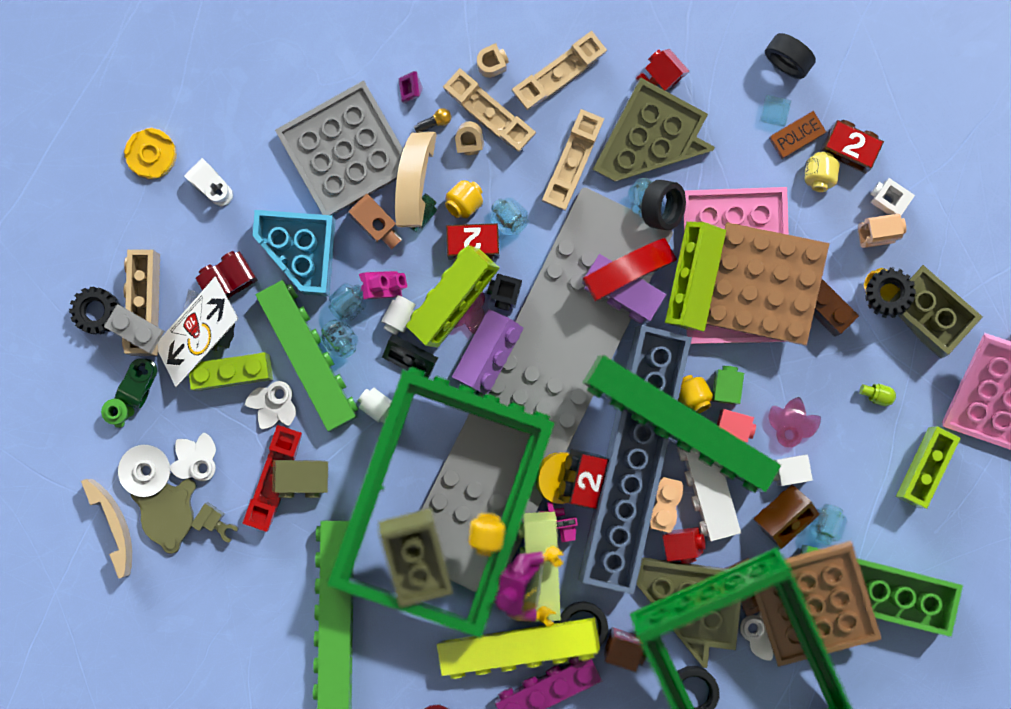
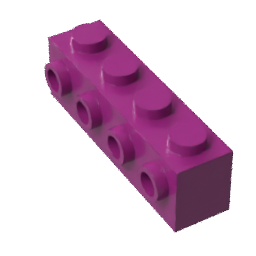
(551, 688)

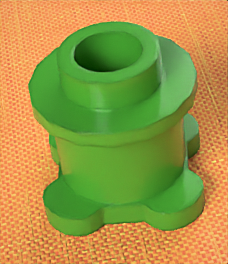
(123, 414)

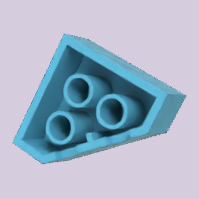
(299, 246)

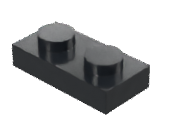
(408, 355)

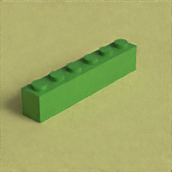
(307, 356)

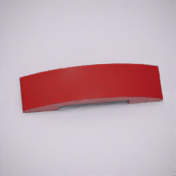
(629, 268)
(265, 501)

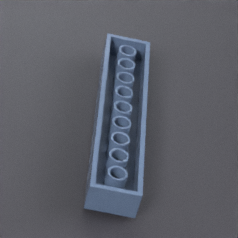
(633, 469)

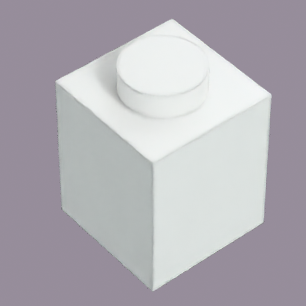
(793, 470)

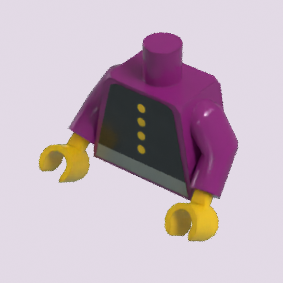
(522, 584)

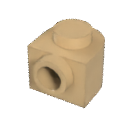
(492, 61)
(469, 138)

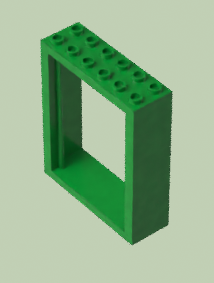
(722, 591)

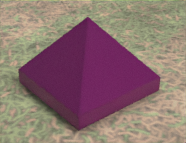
(410, 86)

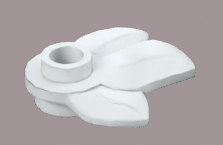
(271, 408)
(192, 455)
(759, 640)

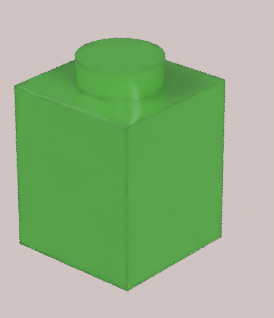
(728, 385)

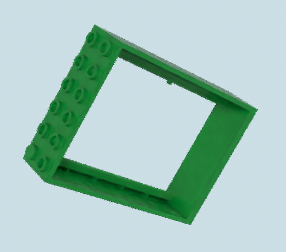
(464, 399)

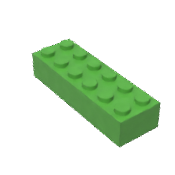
(909, 597)

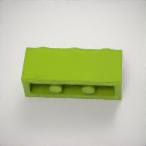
(231, 372)
(928, 467)

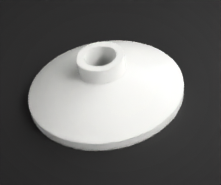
(131, 469)

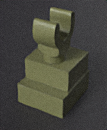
(211, 518)

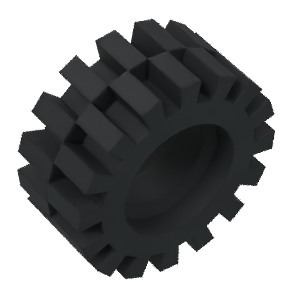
(890, 277)
(83, 300)

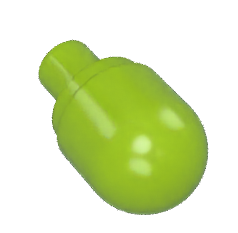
(879, 394)

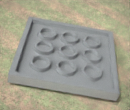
(343, 149)

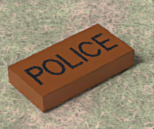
(797, 134)

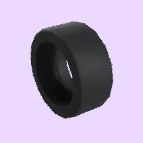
(790, 55)
(653, 200)
(591, 608)
(695, 671)

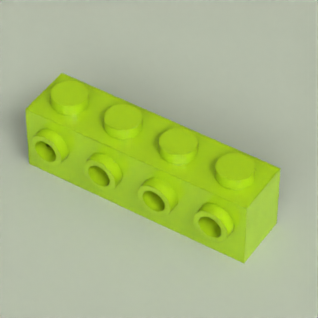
(697, 274)
(452, 296)

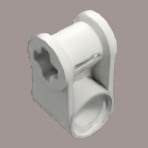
(208, 181)

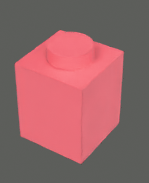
(737, 424)

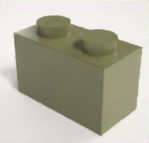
(300, 477)

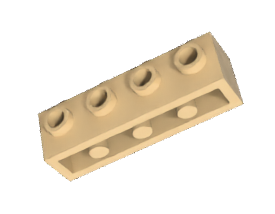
(142, 292)

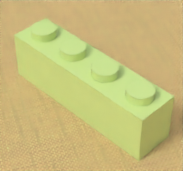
(540, 534)

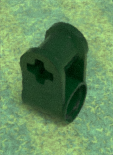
(135, 385)

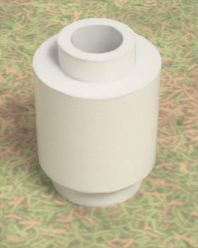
(398, 315)
(374, 404)

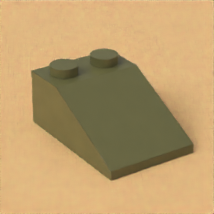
(938, 313)
(415, 557)

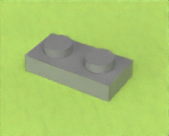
(134, 328)

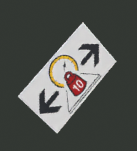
(196, 331)

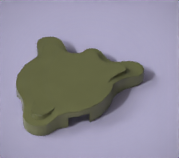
(168, 514)

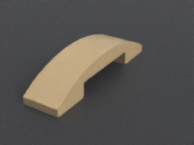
(560, 71)
(488, 111)
(573, 160)
(411, 178)
(123, 557)

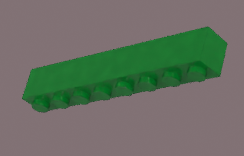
(682, 424)

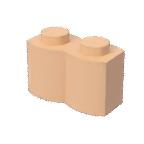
(881, 230)
(664, 510)

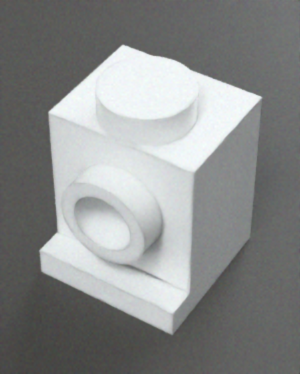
(900, 197)

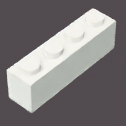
(710, 498)

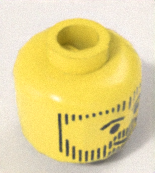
(821, 171)

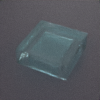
(775, 110)

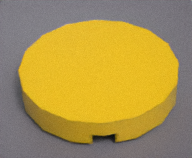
(150, 153)
(550, 475)

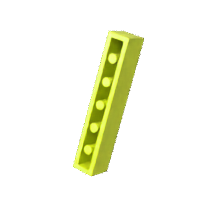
(518, 647)

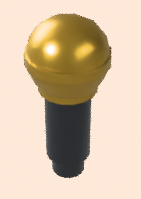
(441, 117)

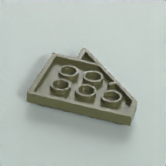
(651, 134)
(718, 629)

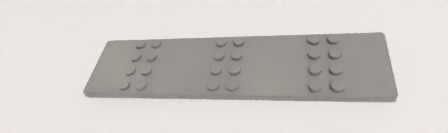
(543, 374)

